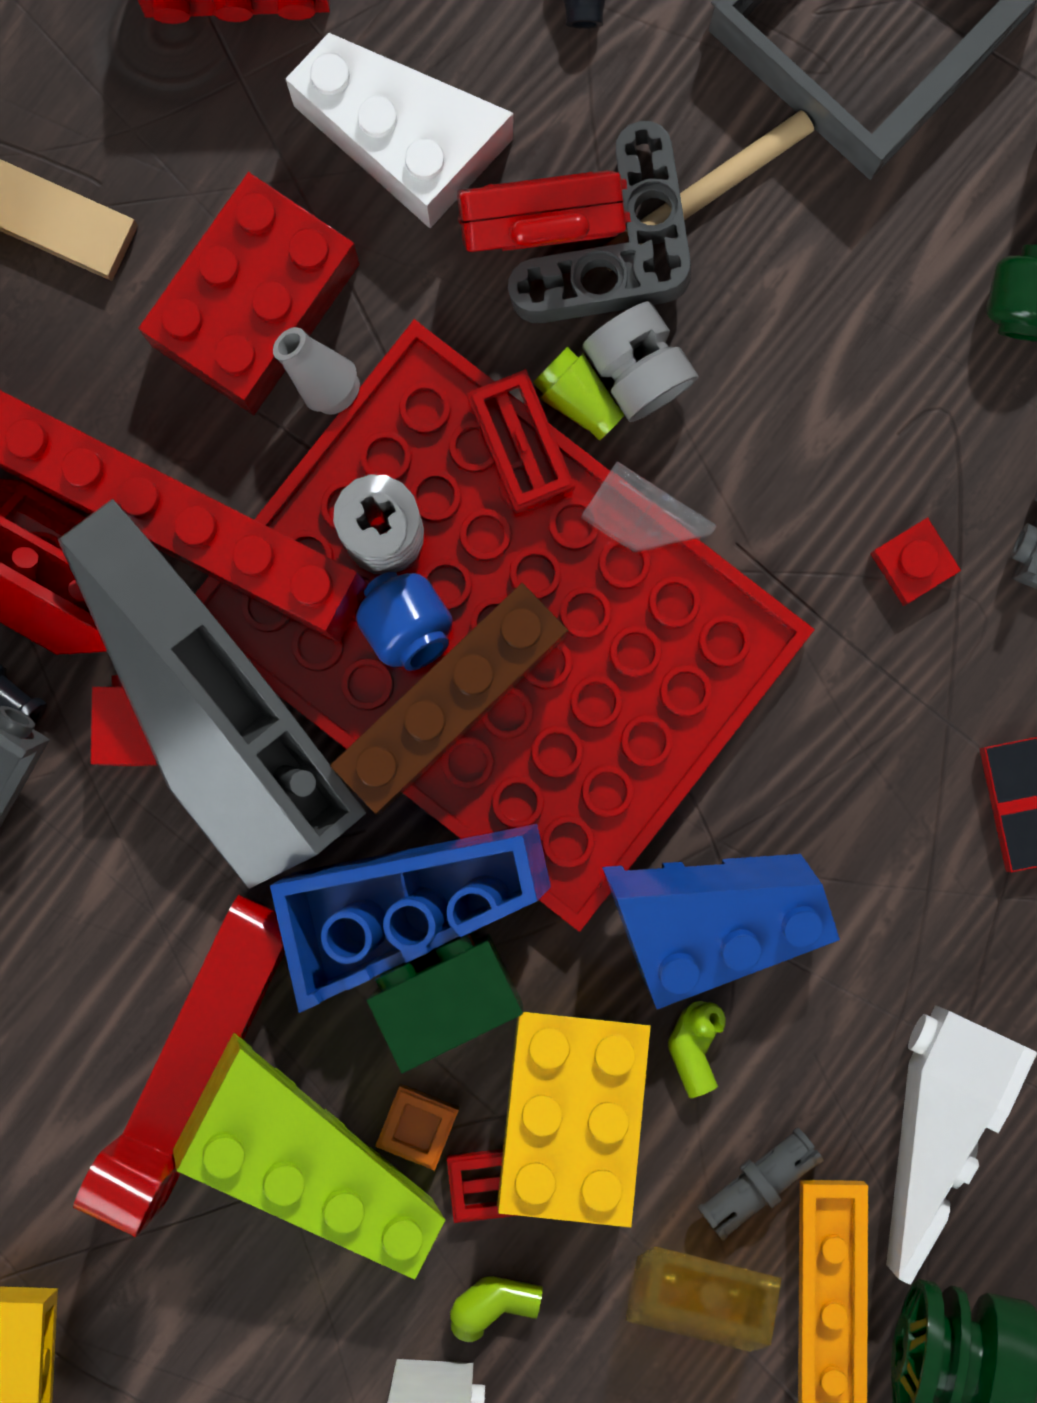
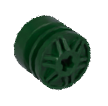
(961, 1353)

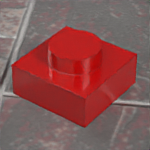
(915, 561)

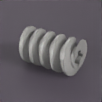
(374, 498)

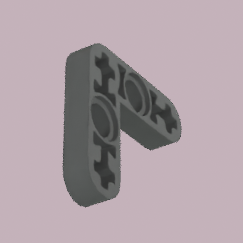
(628, 260)

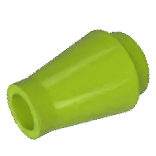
(578, 393)

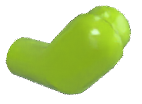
(690, 1043)
(488, 1301)

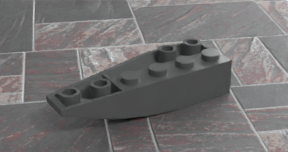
(204, 707)

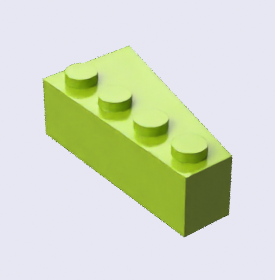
(300, 1163)

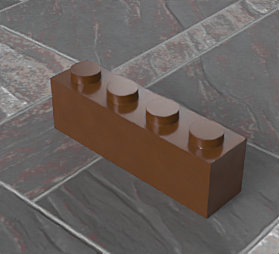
(450, 699)

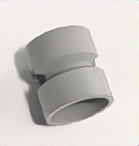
(658, 374)

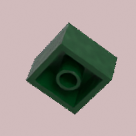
(444, 1001)

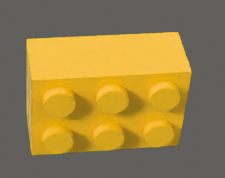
(574, 1119)

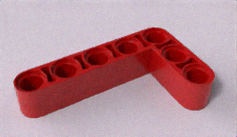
(138, 1169)

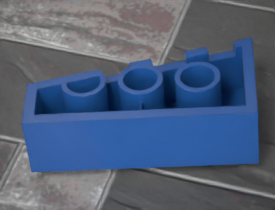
(390, 908)

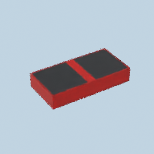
(1012, 790)

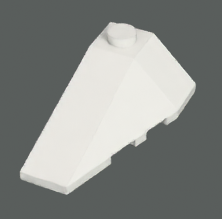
(955, 1089)

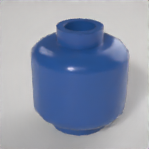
(404, 620)

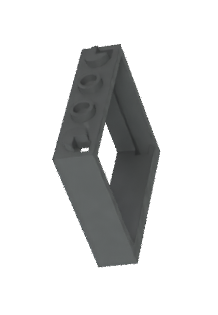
(860, 147)

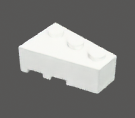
(399, 123)

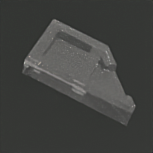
(642, 514)

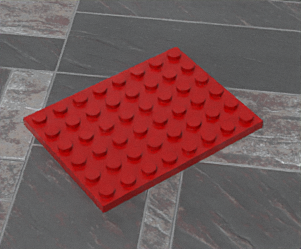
(615, 720)

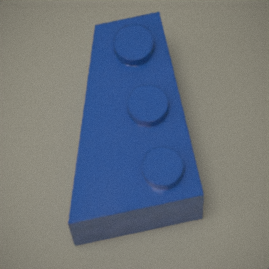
(719, 921)

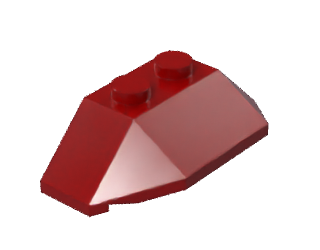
(35, 579)

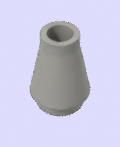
(319, 373)

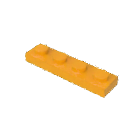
(833, 1291)

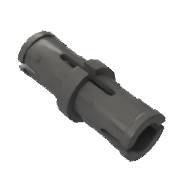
(760, 1183)

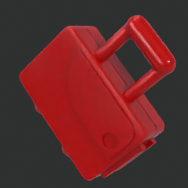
(542, 211)

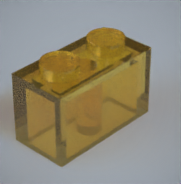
(703, 1299)

